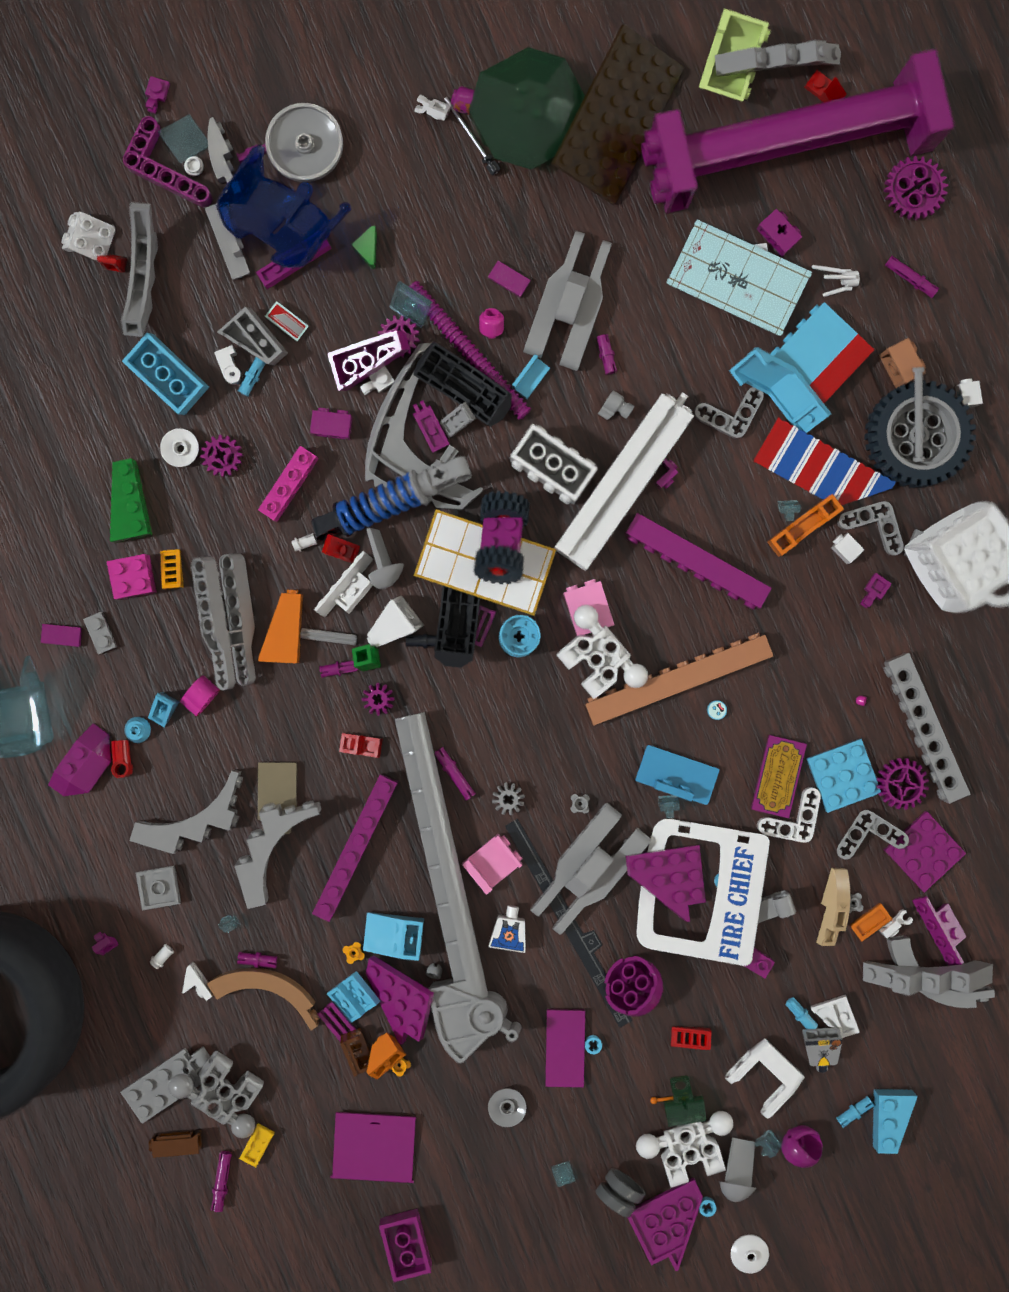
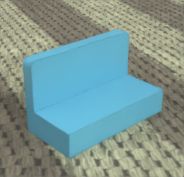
(530, 377)

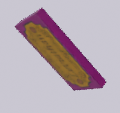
(778, 776)

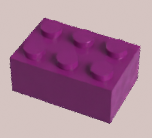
(405, 1245)

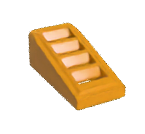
(164, 577)

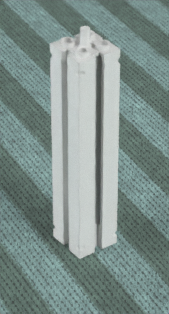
(625, 480)

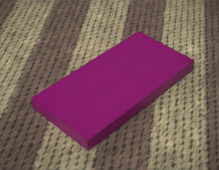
(565, 1048)

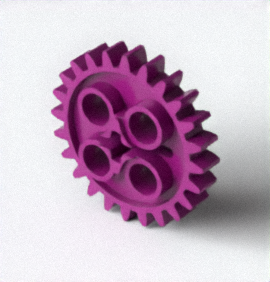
(906, 173)

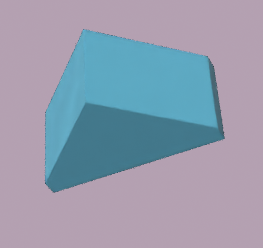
(162, 708)

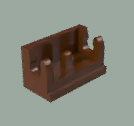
(356, 1051)

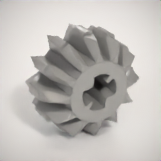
(509, 791)

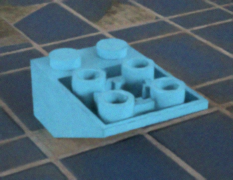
(393, 935)

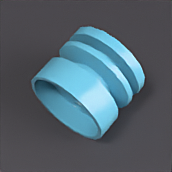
(527, 628)

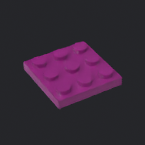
(928, 853)

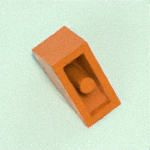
(384, 1055)

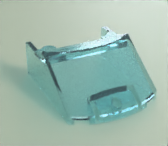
(24, 715)

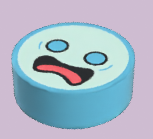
(716, 710)

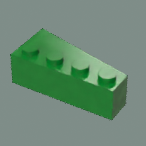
(128, 503)

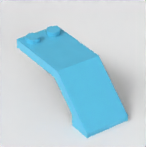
(784, 386)

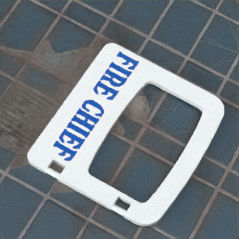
(736, 901)

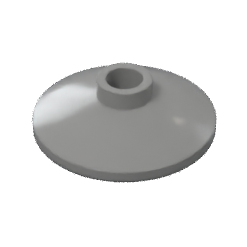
(510, 1116)

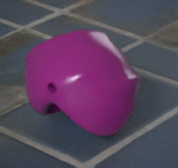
(802, 1146)

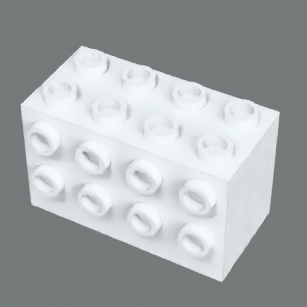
(552, 464)

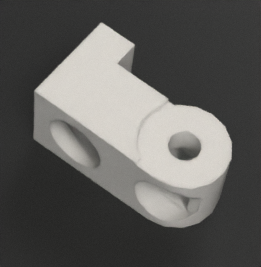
(228, 366)

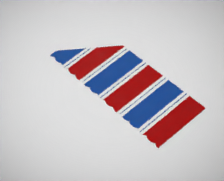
(818, 466)

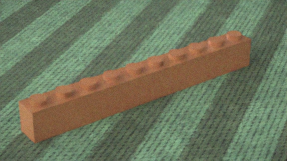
(679, 679)

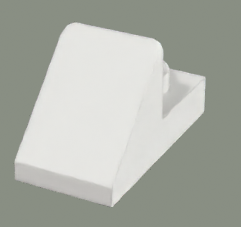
(195, 978)

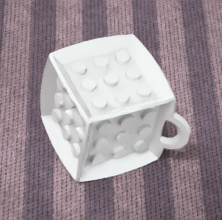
(964, 558)

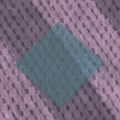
(184, 138)

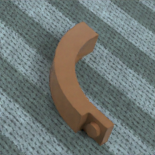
(267, 980)

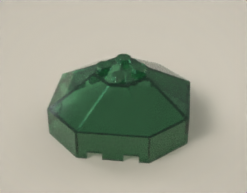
(525, 107)

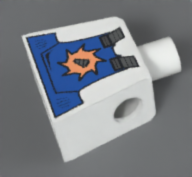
(509, 931)

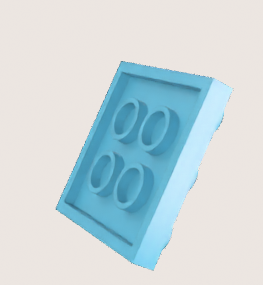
(843, 775)

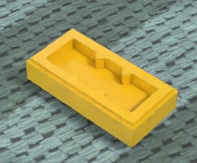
(257, 1145)

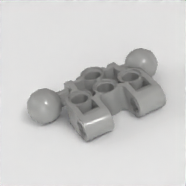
(218, 1067)

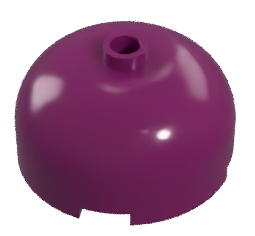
(633, 986)

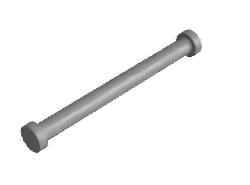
(918, 414)

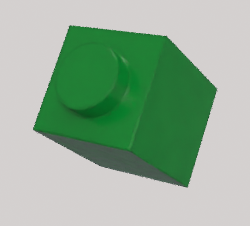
(366, 657)

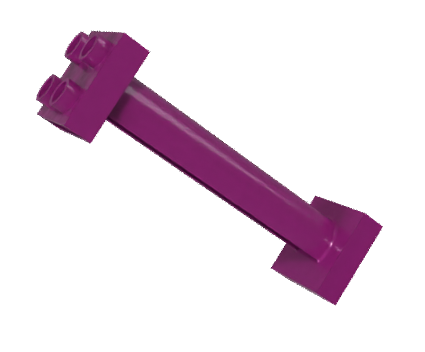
(913, 104)

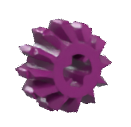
(371, 700)

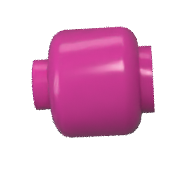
(491, 323)

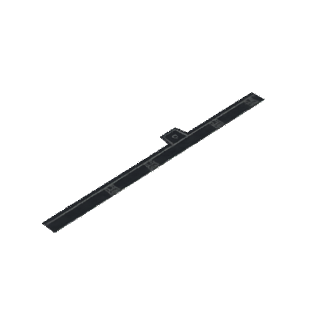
(585, 943)

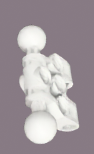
(587, 618)
(649, 1146)

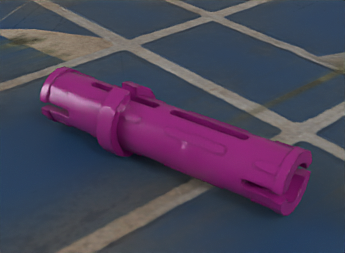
(918, 281)
(454, 773)
(220, 1190)

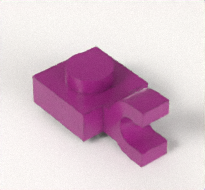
(156, 91)
(876, 588)

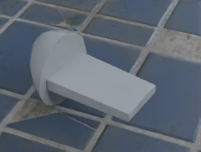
(386, 573)
(739, 1171)

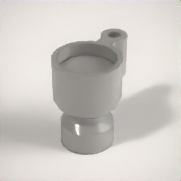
(614, 404)

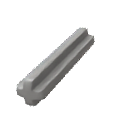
(328, 636)

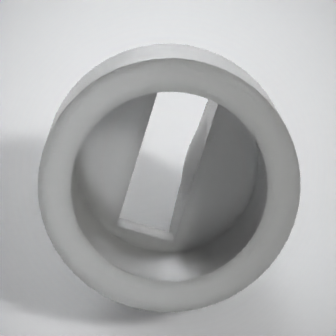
(434, 972)

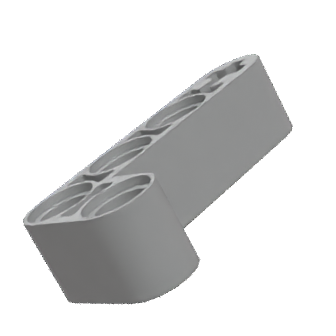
(776, 905)

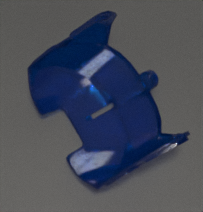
(260, 206)

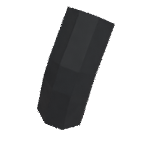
(463, 384)
(456, 628)

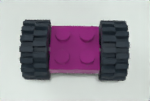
(499, 552)

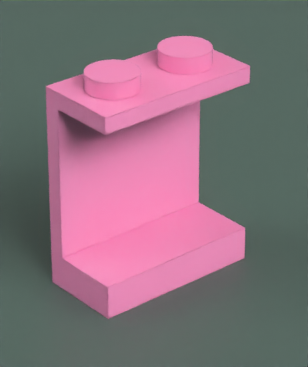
(492, 863)

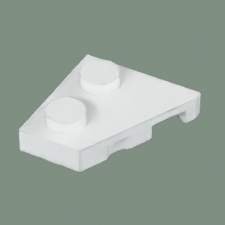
(837, 1014)

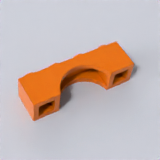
(805, 525)

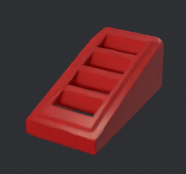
(113, 262)
(691, 1030)

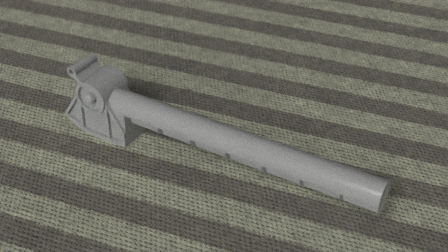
(461, 1006)

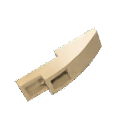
(837, 904)

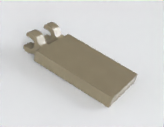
(277, 784)

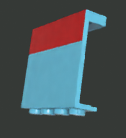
(824, 351)

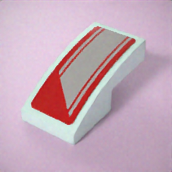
(286, 321)

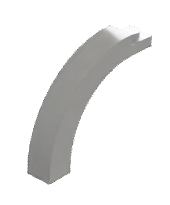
(902, 955)

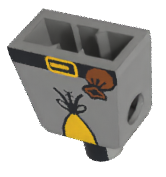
(822, 1047)

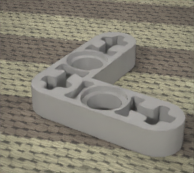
(729, 420)
(881, 520)
(872, 827)

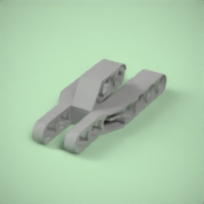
(562, 298)
(213, 617)
(597, 873)

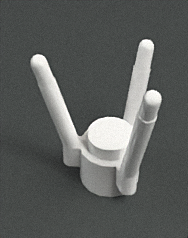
(848, 278)

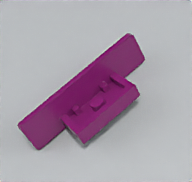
(943, 928)

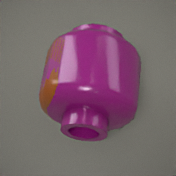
(461, 99)

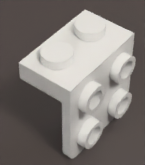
(87, 236)

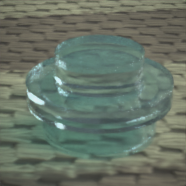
(228, 923)

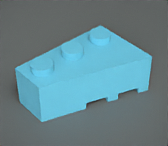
(891, 1118)

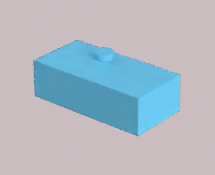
(165, 374)

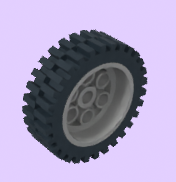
(950, 426)

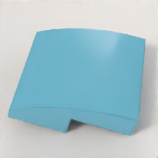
(353, 997)

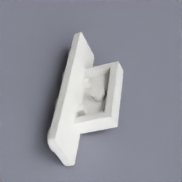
(349, 588)

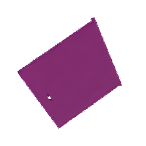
(373, 1147)

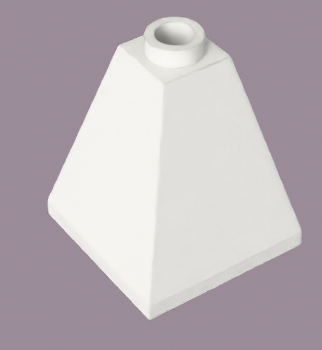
(394, 622)

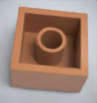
(900, 362)

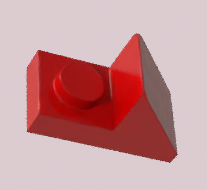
(825, 88)
(340, 549)

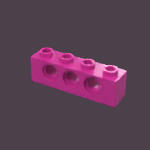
(288, 484)

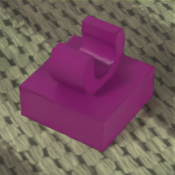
(104, 943)

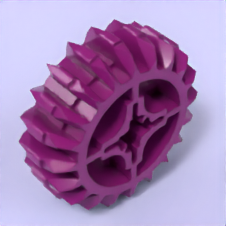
(901, 790)

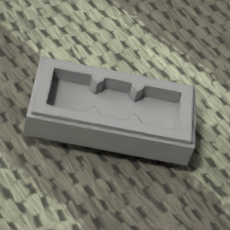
(457, 420)

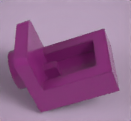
(667, 480)

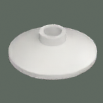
(170, 444)
(748, 1245)

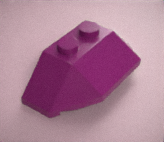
(83, 763)

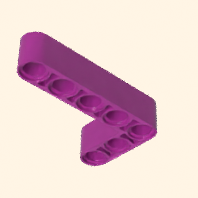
(161, 171)

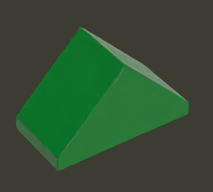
(366, 246)

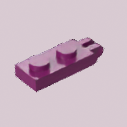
(430, 427)

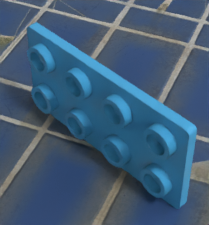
(677, 775)

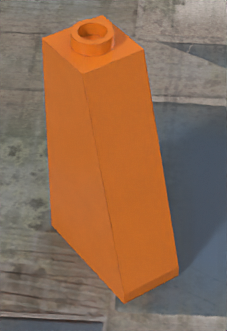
(283, 636)

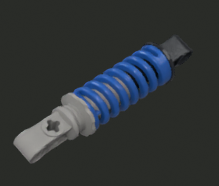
(408, 492)

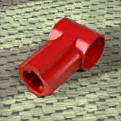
(120, 756)

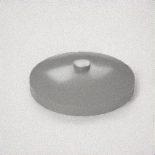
(304, 142)

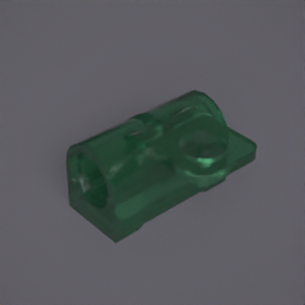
(684, 1106)

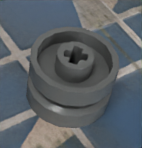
(620, 1192)

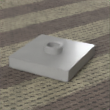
(158, 887)

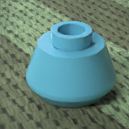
(142, 732)

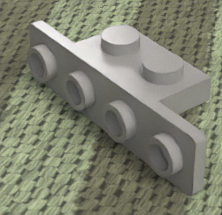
(229, 245)

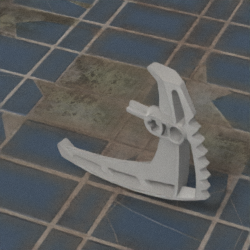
(396, 453)

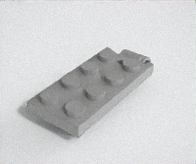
(151, 1092)

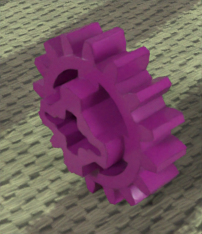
(400, 324)
(213, 459)

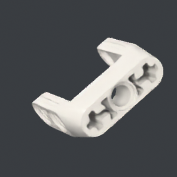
(778, 1065)

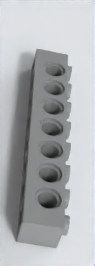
(958, 787)

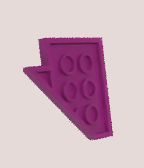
(670, 876)
(401, 998)
(666, 1222)

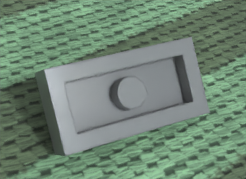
(100, 633)

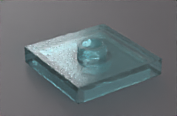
(410, 304)

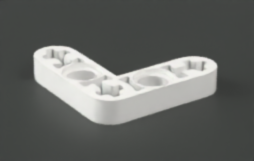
(795, 828)

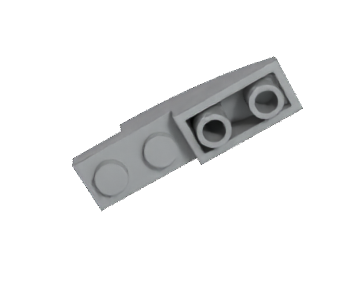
(219, 152)

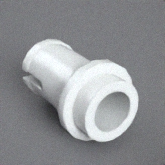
(304, 542)
(158, 960)

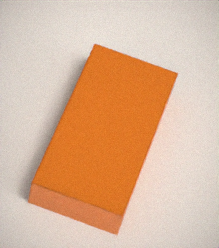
(870, 922)

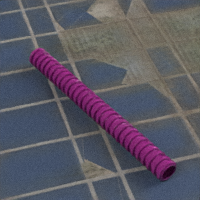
(469, 351)

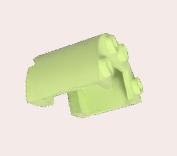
(733, 34)

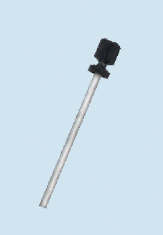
(492, 166)

